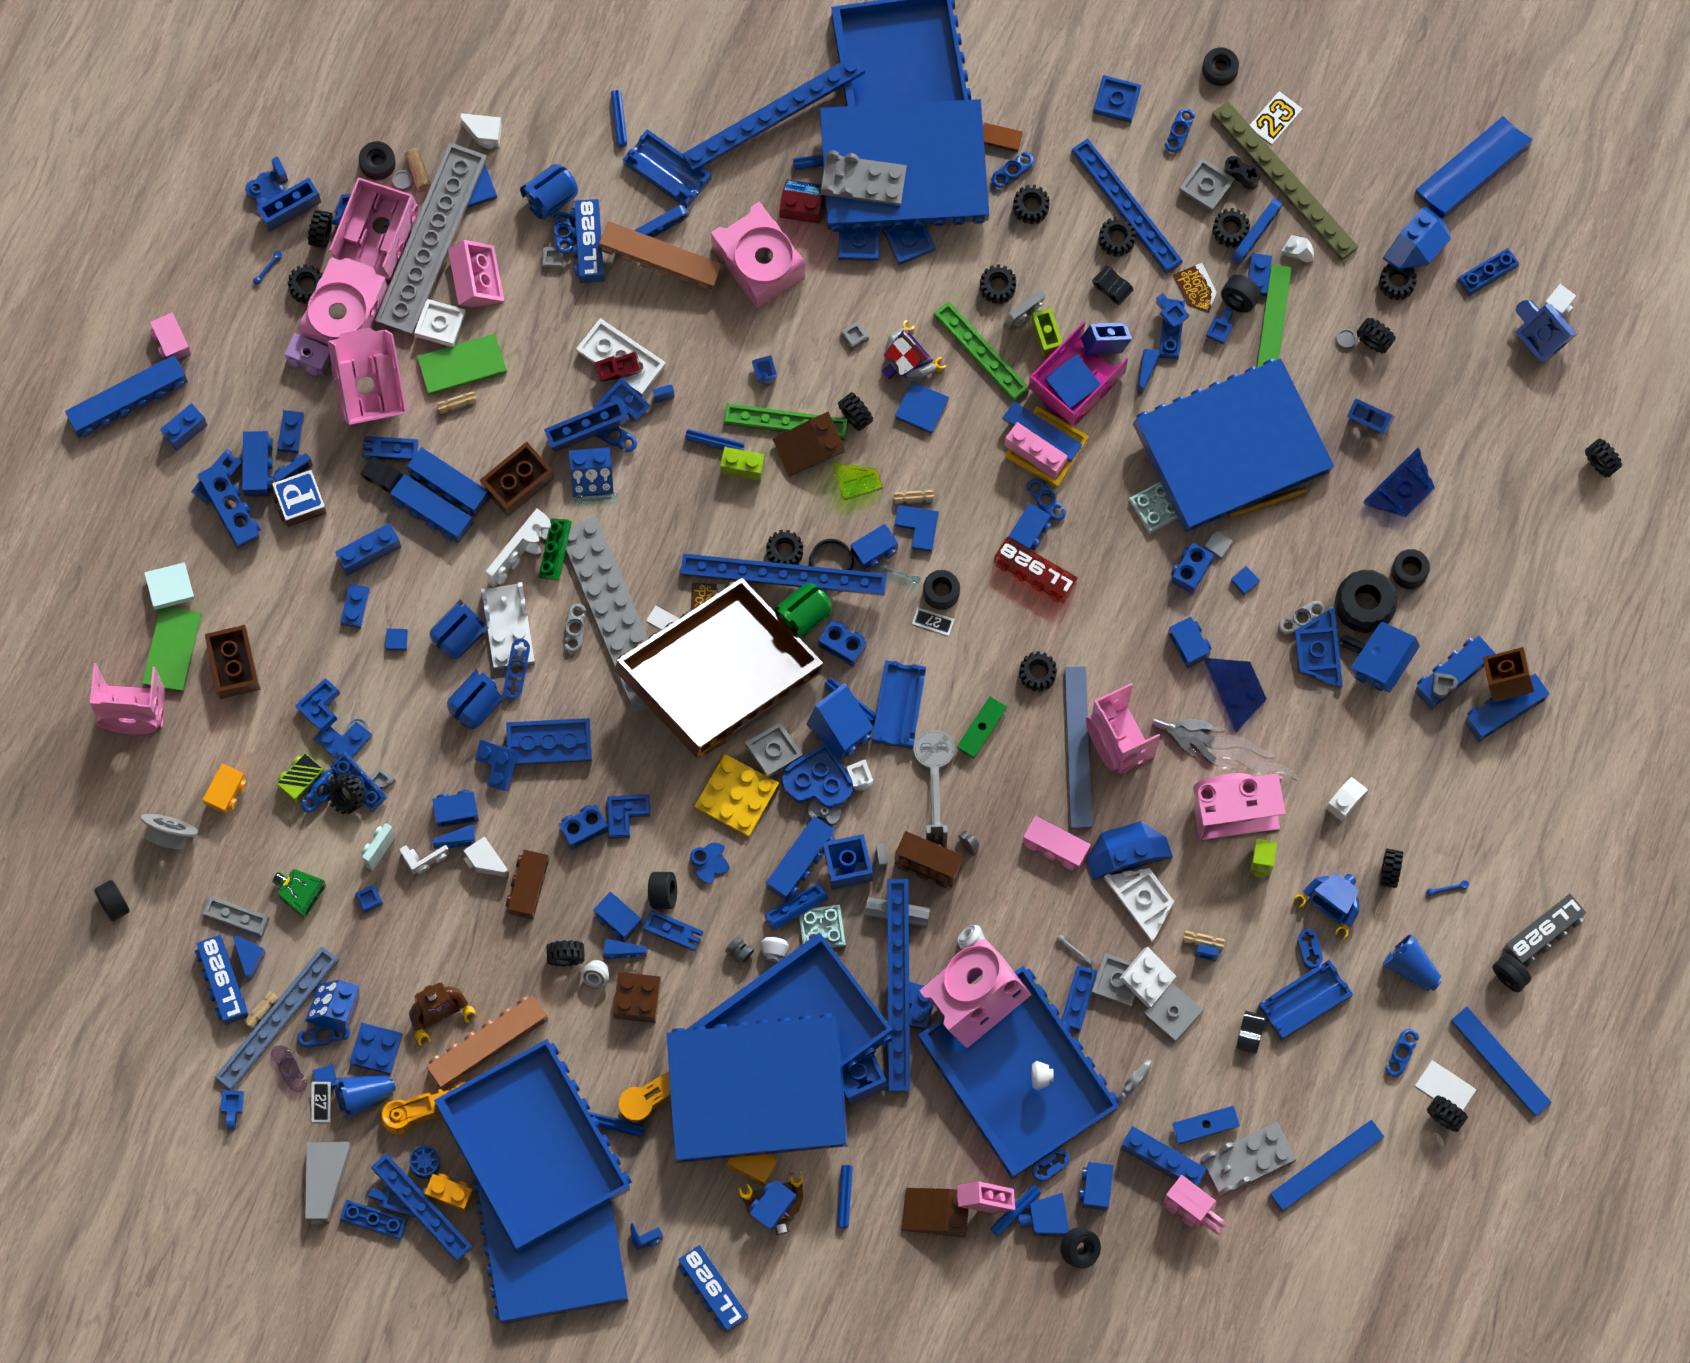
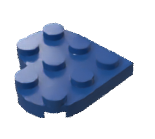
(818, 777)

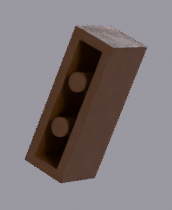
(527, 884)

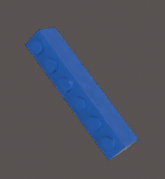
(126, 396)

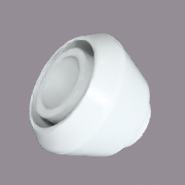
(970, 936)
(774, 948)
(595, 974)
(1041, 1075)

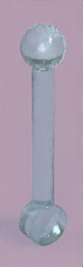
(579, 498)
(883, 567)

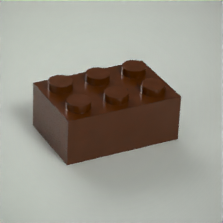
(517, 479)
(232, 661)
(928, 860)

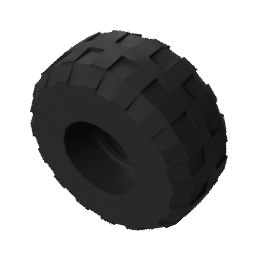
(1365, 582)

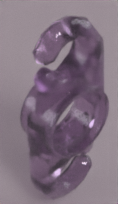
(288, 1058)

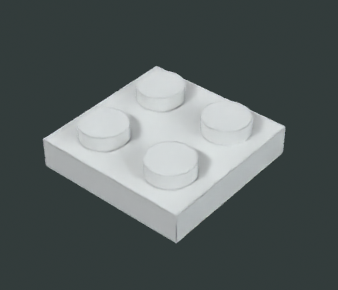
(440, 323)
(1147, 977)

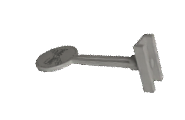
(935, 751)

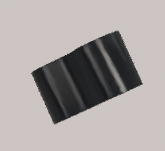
(1242, 172)
(1112, 285)
(381, 474)
(1250, 1031)

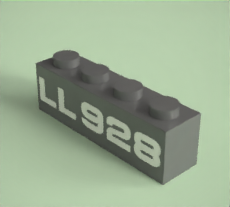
(1545, 930)

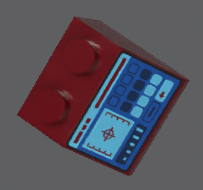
(801, 201)

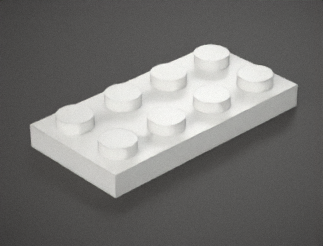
(607, 341)

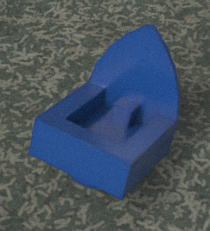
(765, 370)
(648, 1239)

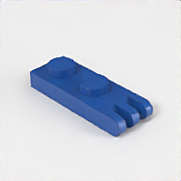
(390, 448)
(672, 930)

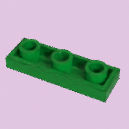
(555, 549)
(987, 717)

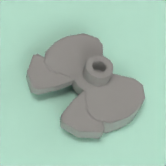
(831, 815)

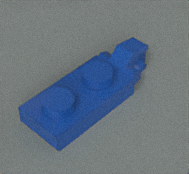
(389, 1201)

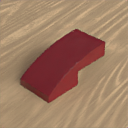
(615, 368)

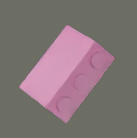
(475, 274)

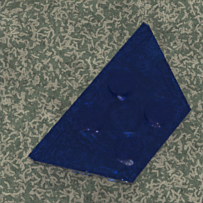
(1403, 487)
(1237, 689)

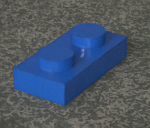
(1260, 271)
(290, 431)
(298, 465)
(355, 606)

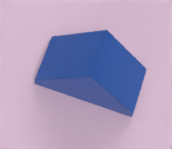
(250, 956)

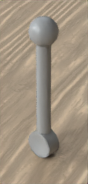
(1061, 939)

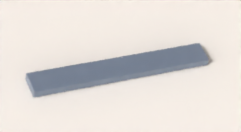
(1078, 748)
(276, 1018)

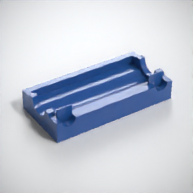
(666, 169)
(899, 704)
(550, 741)
(1305, 1000)

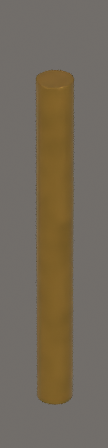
(1270, 501)

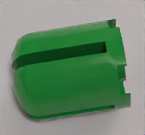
(804, 609)

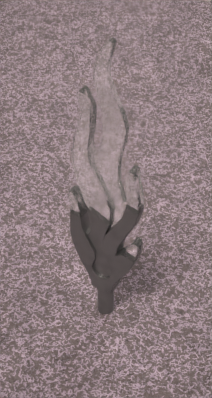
(1189, 733)

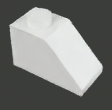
(483, 129)
(1346, 799)
(484, 859)

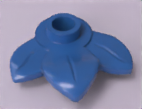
(266, 185)
(712, 863)

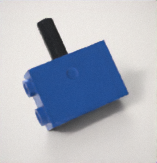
(1382, 657)

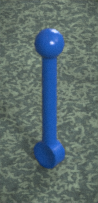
(277, 256)
(1464, 885)

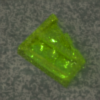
(856, 480)

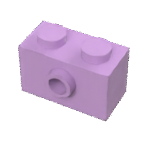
(308, 355)

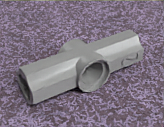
(878, 909)

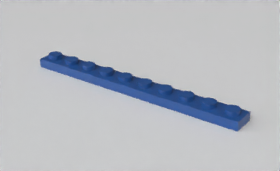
(773, 113)
(783, 574)
(898, 983)

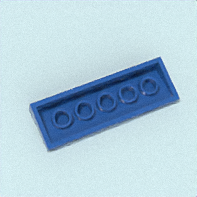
(1473, 167)

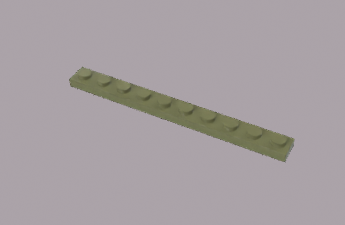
(1284, 180)

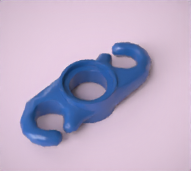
(1180, 139)
(1022, 168)
(565, 225)
(624, 436)
(1044, 490)
(317, 800)
(314, 1037)
(1402, 1063)

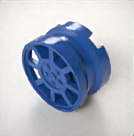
(424, 1162)

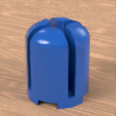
(550, 190)
(457, 631)
(474, 700)

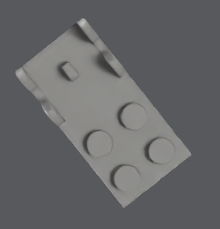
(863, 179)
(1248, 1159)

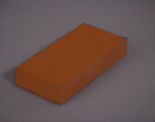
(1002, 137)

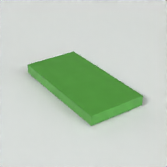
(462, 364)
(172, 647)

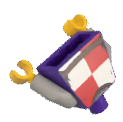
(908, 356)

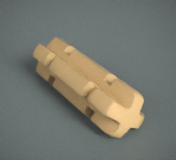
(456, 402)
(914, 497)
(1201, 939)
(261, 1009)

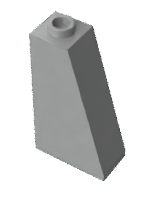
(324, 1175)

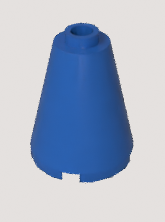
(1413, 964)
(362, 1093)

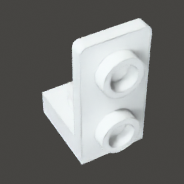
(421, 866)

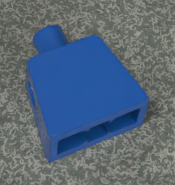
(1047, 1217)

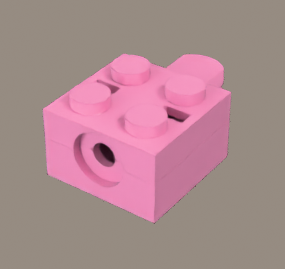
(1192, 1205)

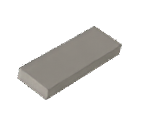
(235, 916)

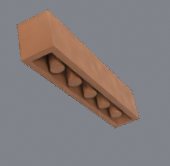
(659, 255)
(487, 1042)

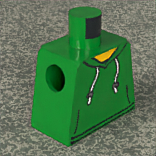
(299, 890)

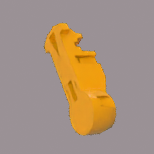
(638, 1102)
(401, 1115)

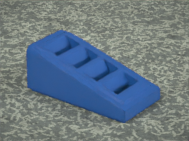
(1148, 363)
(458, 838)
(617, 949)

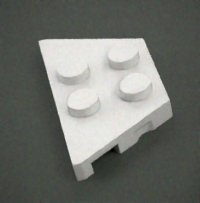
(1143, 898)

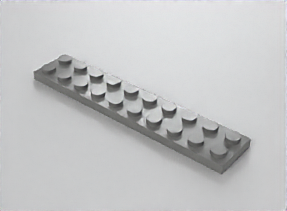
(431, 239)
(606, 595)

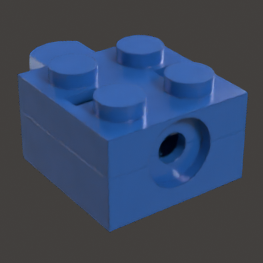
(1544, 327)
(864, 1080)

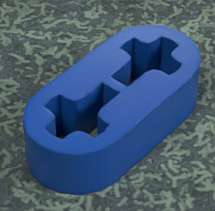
(1315, 948)
(1054, 1169)

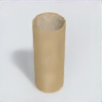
(413, 169)

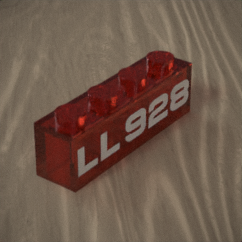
(1035, 570)

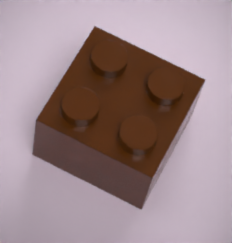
(1508, 674)
(637, 997)

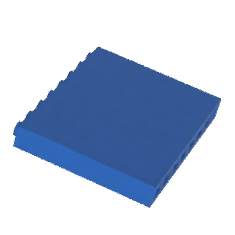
(905, 51)
(942, 155)
(1232, 444)
(809, 984)
(996, 1080)
(757, 1088)
(533, 1144)
(557, 1274)

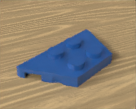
(1319, 649)

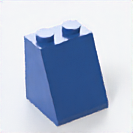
(840, 722)

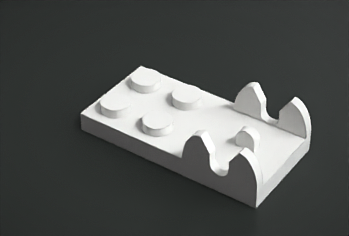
(524, 540)
(506, 621)

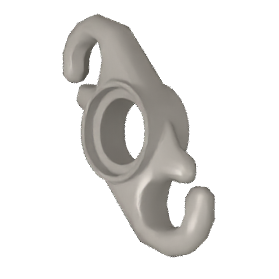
(1307, 609)
(571, 619)
(1134, 1080)

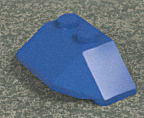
(1418, 241)
(1127, 849)

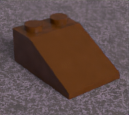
(809, 444)
(934, 1212)

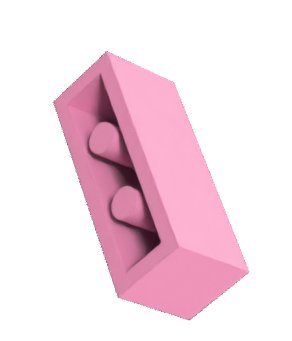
(1036, 450)
(1056, 843)
(985, 1197)

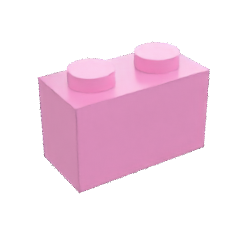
(169, 337)

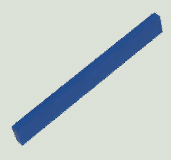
(1127, 205)

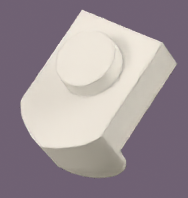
(1299, 248)
(860, 775)

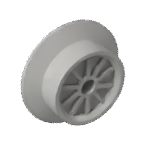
(167, 831)

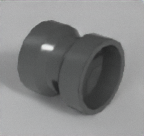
(739, 950)

